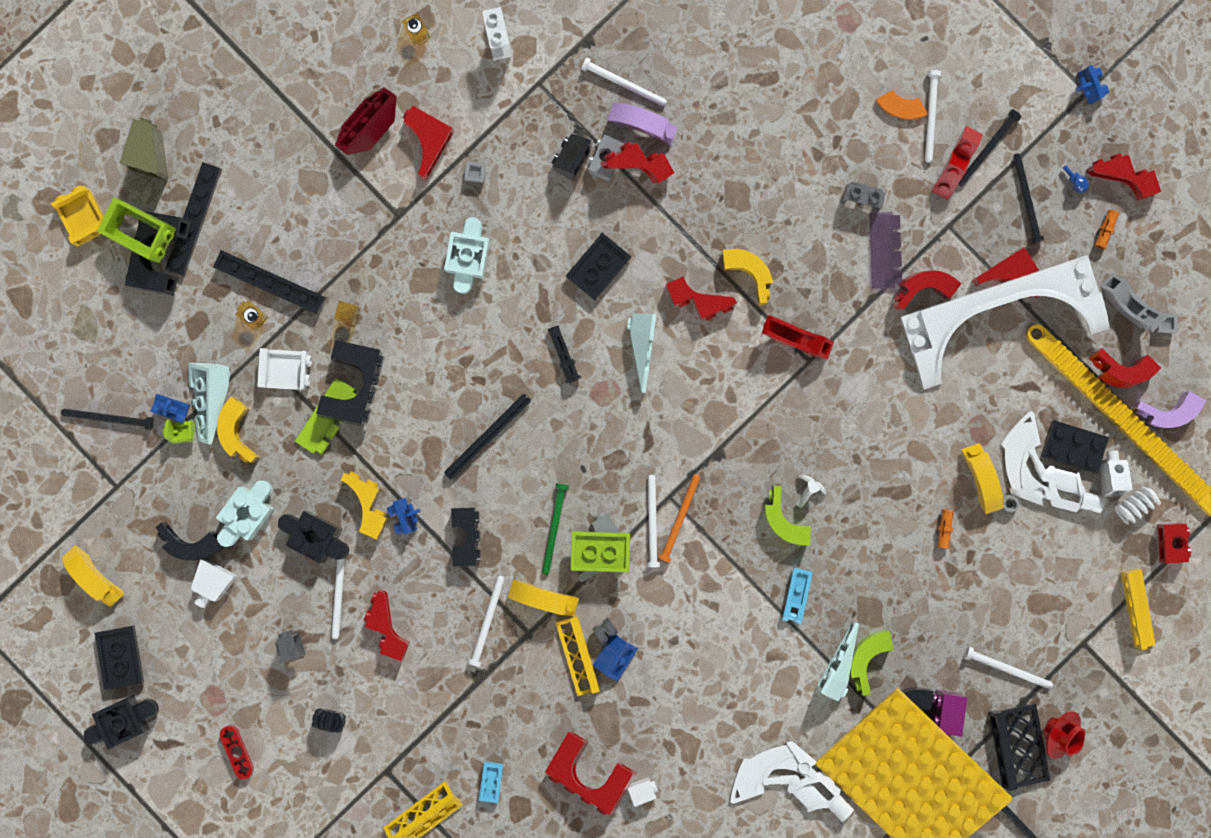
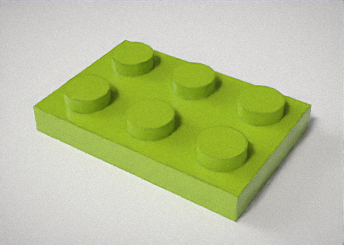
(600, 551)

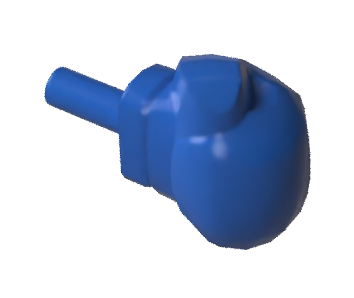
(1079, 182)

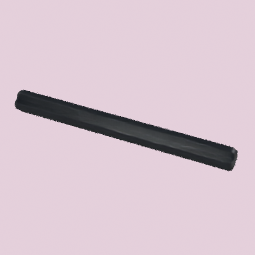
(462, 461)

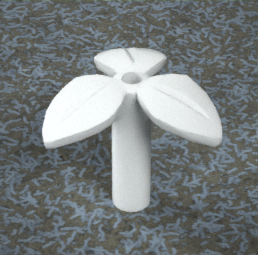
(813, 487)

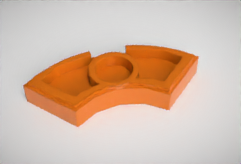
(900, 107)

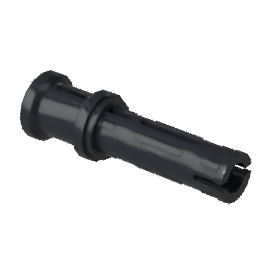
(567, 364)

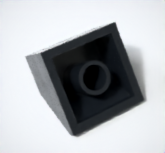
(572, 156)

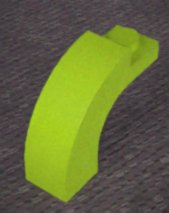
(780, 526)
(863, 652)

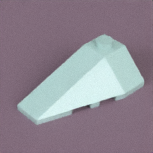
(642, 334)
(210, 388)
(836, 676)

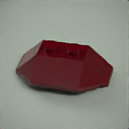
(367, 123)

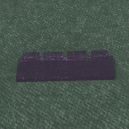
(882, 252)

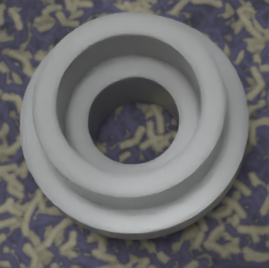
(1015, 504)

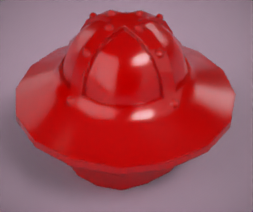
(1064, 735)

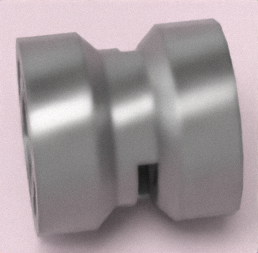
(605, 630)

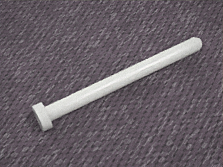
(587, 65)
(934, 75)
(652, 522)
(338, 599)
(486, 623)
(970, 654)

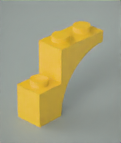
(367, 492)

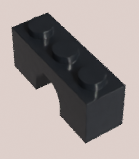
(466, 519)

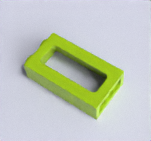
(113, 218)

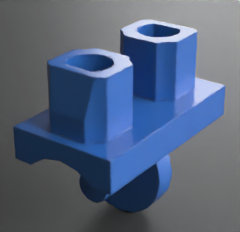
(1090, 84)
(170, 408)
(406, 516)

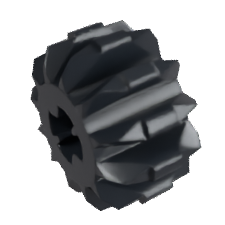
(328, 720)

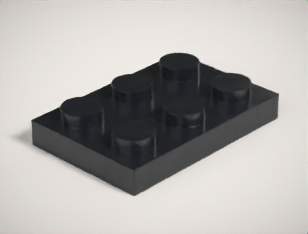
(598, 266)
(1075, 446)
(119, 657)

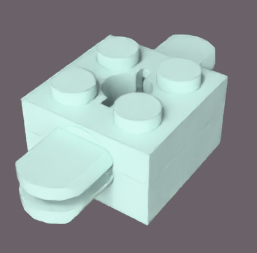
(467, 255)
(245, 513)

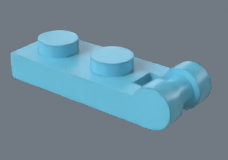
(797, 595)

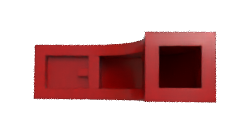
(938, 281)
(1120, 375)

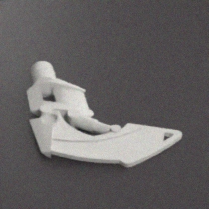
(1017, 448)
(755, 771)

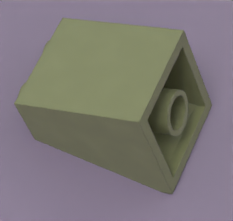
(145, 150)

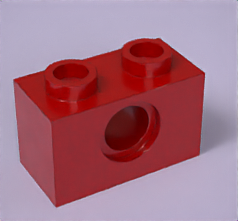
(1167, 552)

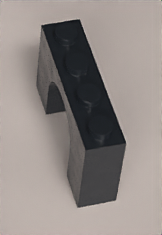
(140, 271)
(353, 410)

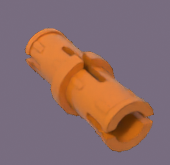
(1106, 229)
(945, 529)

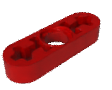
(247, 762)

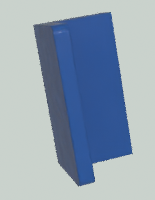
(615, 657)

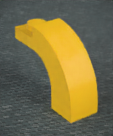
(750, 263)
(227, 430)
(985, 477)
(89, 578)
(542, 598)

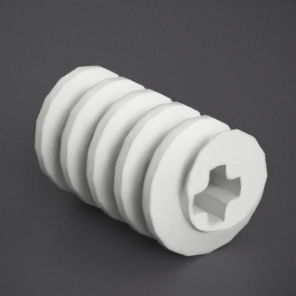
(1136, 504)

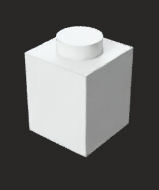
(642, 791)

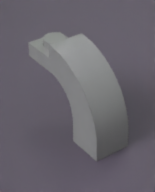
(1130, 305)

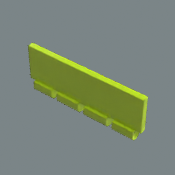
(318, 428)

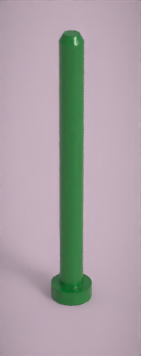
(554, 527)

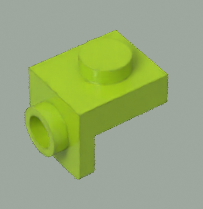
(179, 431)

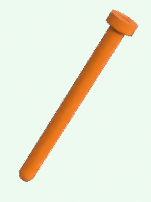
(680, 518)

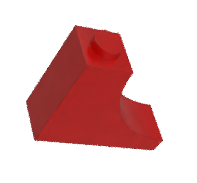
(432, 135)
(1013, 267)

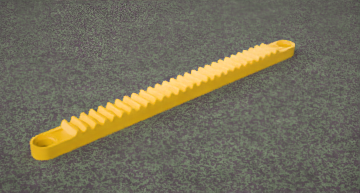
(1122, 417)

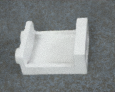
(497, 33)
(284, 369)

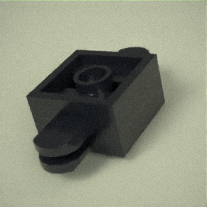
(313, 536)
(121, 721)

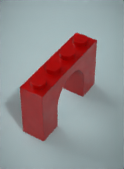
(563, 770)

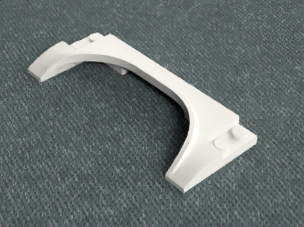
(933, 326)

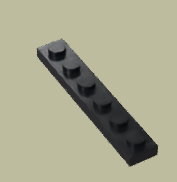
(196, 213)
(269, 282)

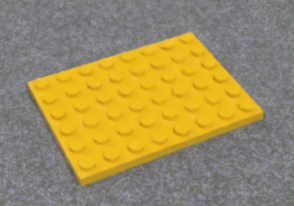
(912, 774)

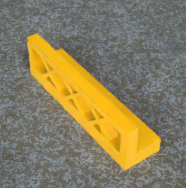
(1138, 609)
(585, 657)
(425, 820)

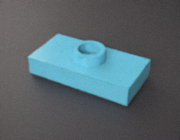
(491, 782)

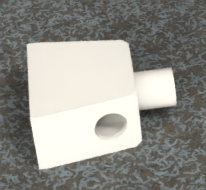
(1115, 476)
(211, 582)

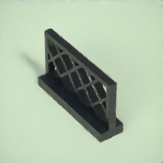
(1005, 754)

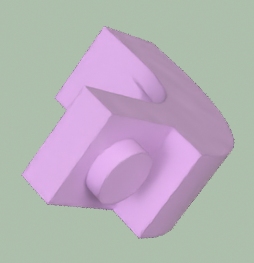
(642, 120)
(1184, 411)

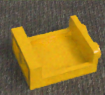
(79, 214)

